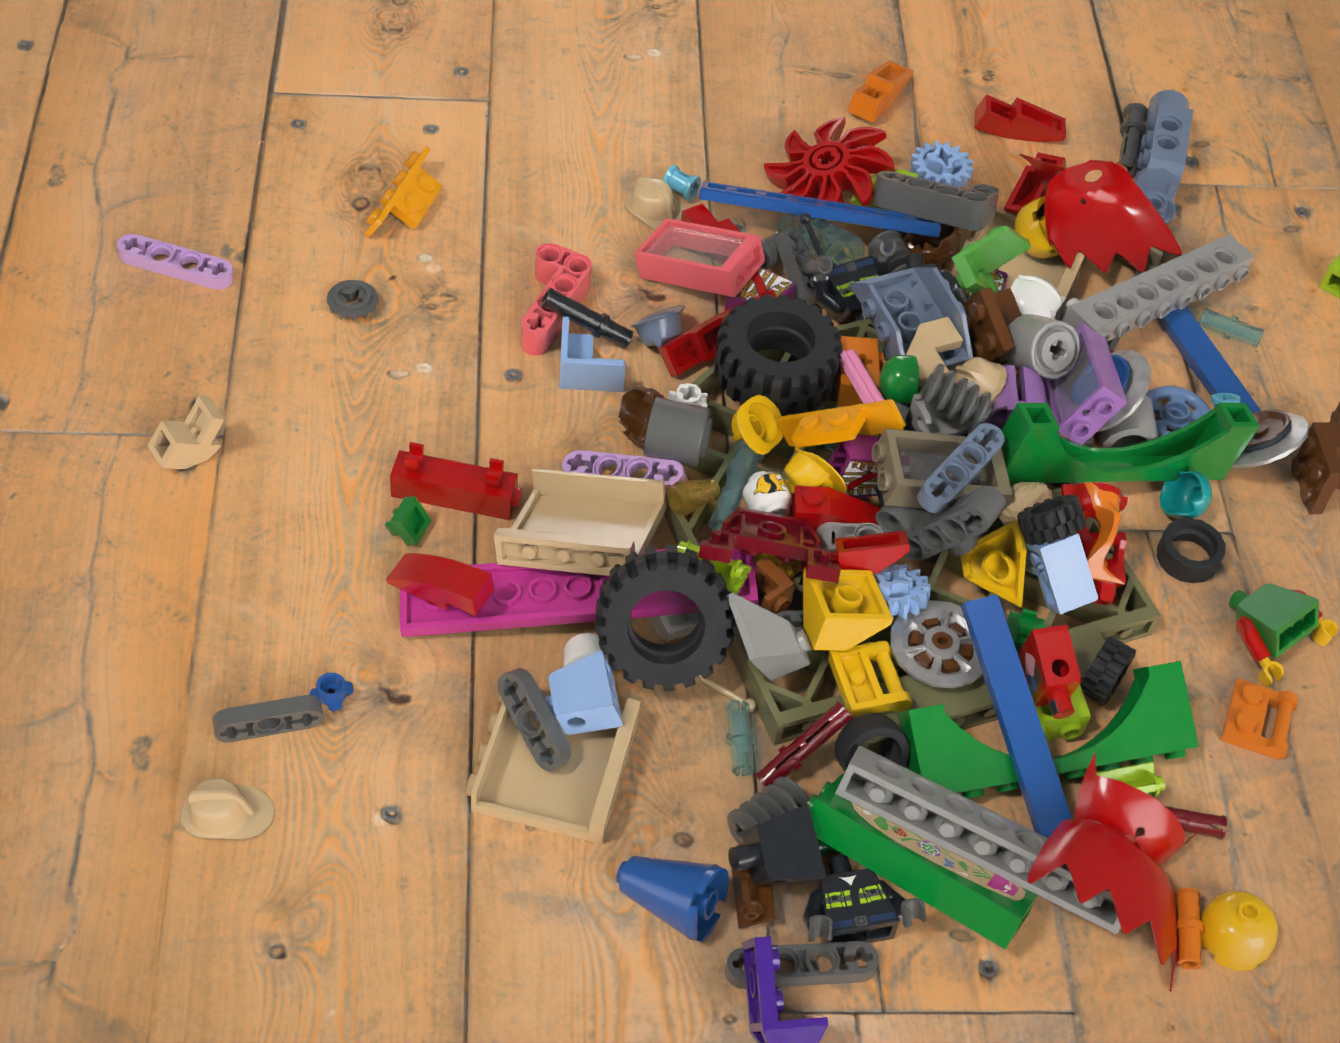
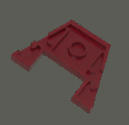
(771, 534)

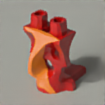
(1104, 505)

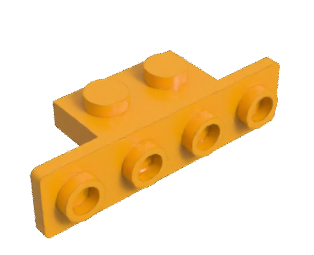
(411, 196)
(840, 423)

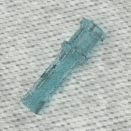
(737, 476)

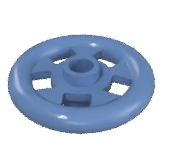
(1176, 412)

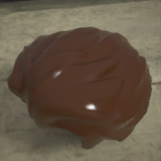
(936, 249)
(636, 412)

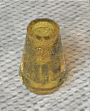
(691, 495)

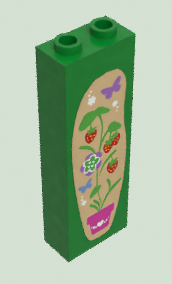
(927, 871)

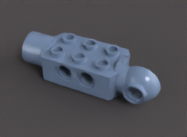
(1164, 150)

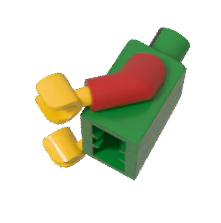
(1274, 622)

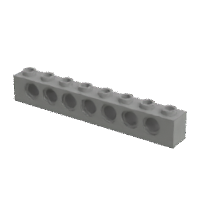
(1162, 289)
(964, 830)

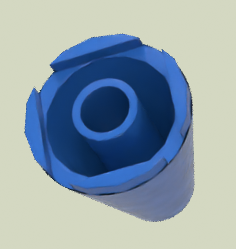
(676, 892)

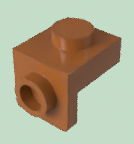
(774, 585)

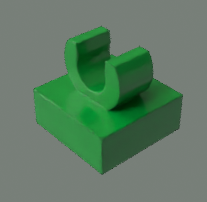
(409, 521)
(1022, 625)

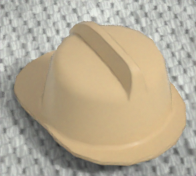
(653, 202)
(987, 375)
(226, 811)

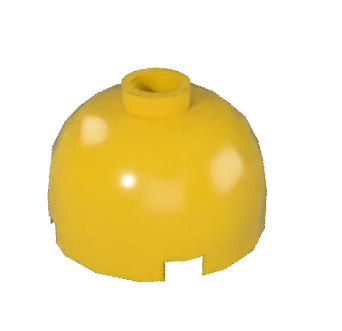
(1031, 225)
(1239, 930)

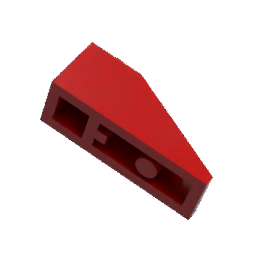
(829, 505)

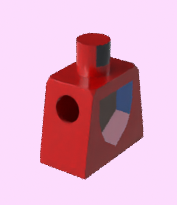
(1051, 669)

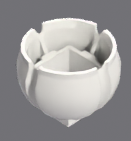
(1037, 296)

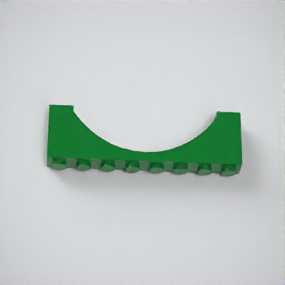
(1040, 454)
(1150, 722)

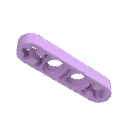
(210, 271)
(625, 465)

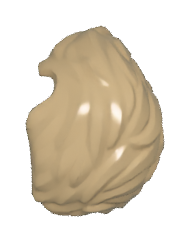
(1024, 496)

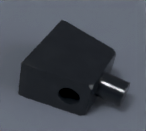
(780, 850)

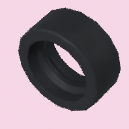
(1199, 533)
(865, 728)

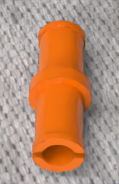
(1189, 928)

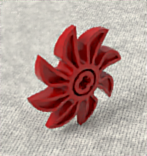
(832, 163)

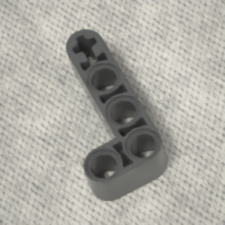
(935, 201)
(936, 532)

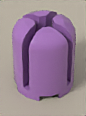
(1030, 390)

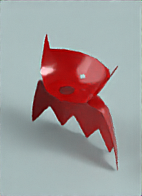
(1110, 222)
(1108, 854)

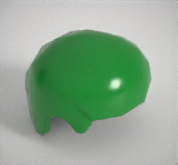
(900, 378)

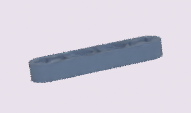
(961, 467)

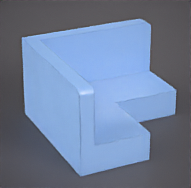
(583, 371)
(1062, 573)

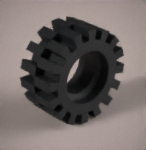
(1051, 519)
(1107, 670)

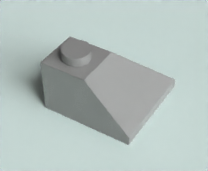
(769, 639)

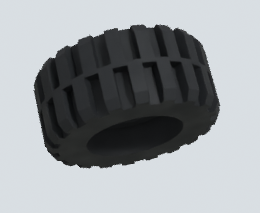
(782, 326)
(664, 662)

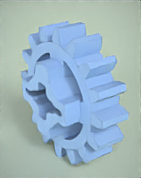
(942, 164)
(903, 589)

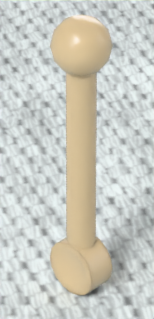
(752, 703)

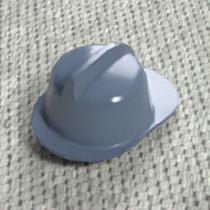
(660, 326)

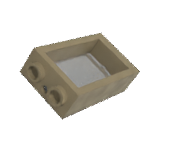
(911, 457)

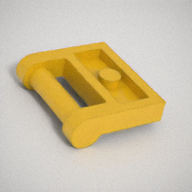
(859, 682)

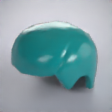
(1186, 496)

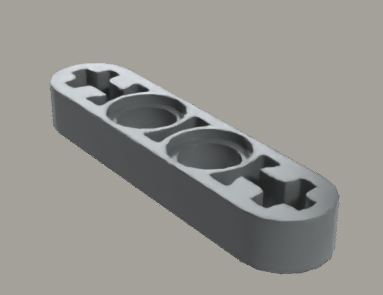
(803, 971)

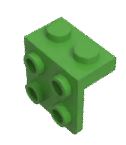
(981, 258)

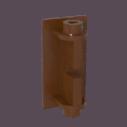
(752, 901)

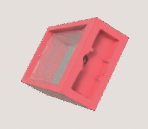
(700, 257)

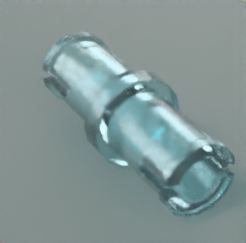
(1231, 327)
(740, 738)

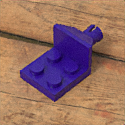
(766, 1000)

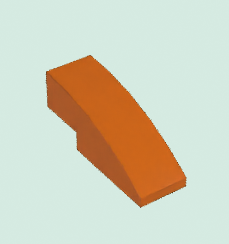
(879, 91)

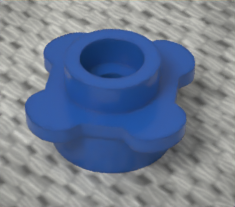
(336, 683)

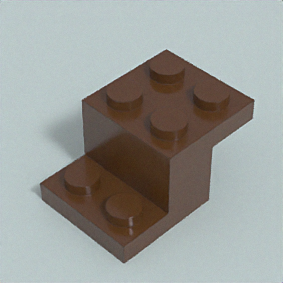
(988, 322)
(1319, 463)

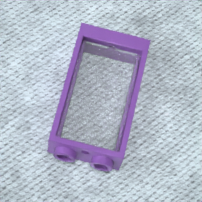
(1088, 392)

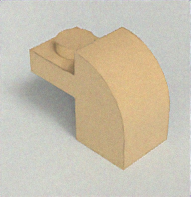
(188, 442)

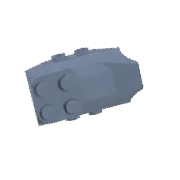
(904, 301)

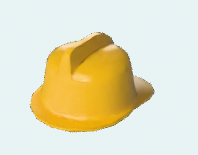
(757, 424)
(812, 470)

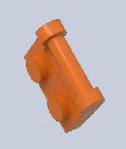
(1247, 716)

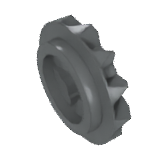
(348, 291)

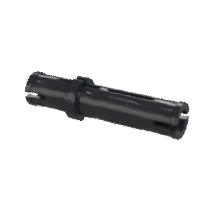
(597, 323)

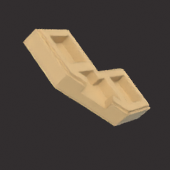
(930, 340)

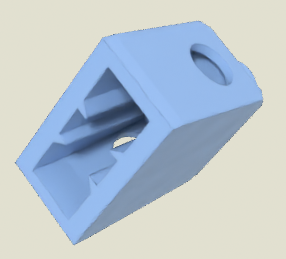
(584, 696)

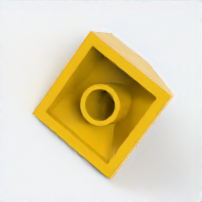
(843, 612)

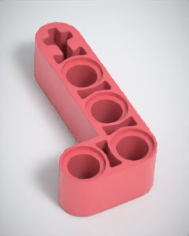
(564, 272)

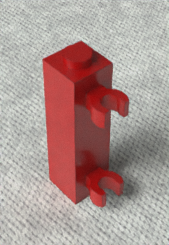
(455, 483)

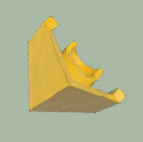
(999, 563)

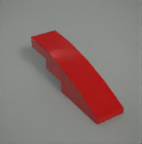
(695, 344)

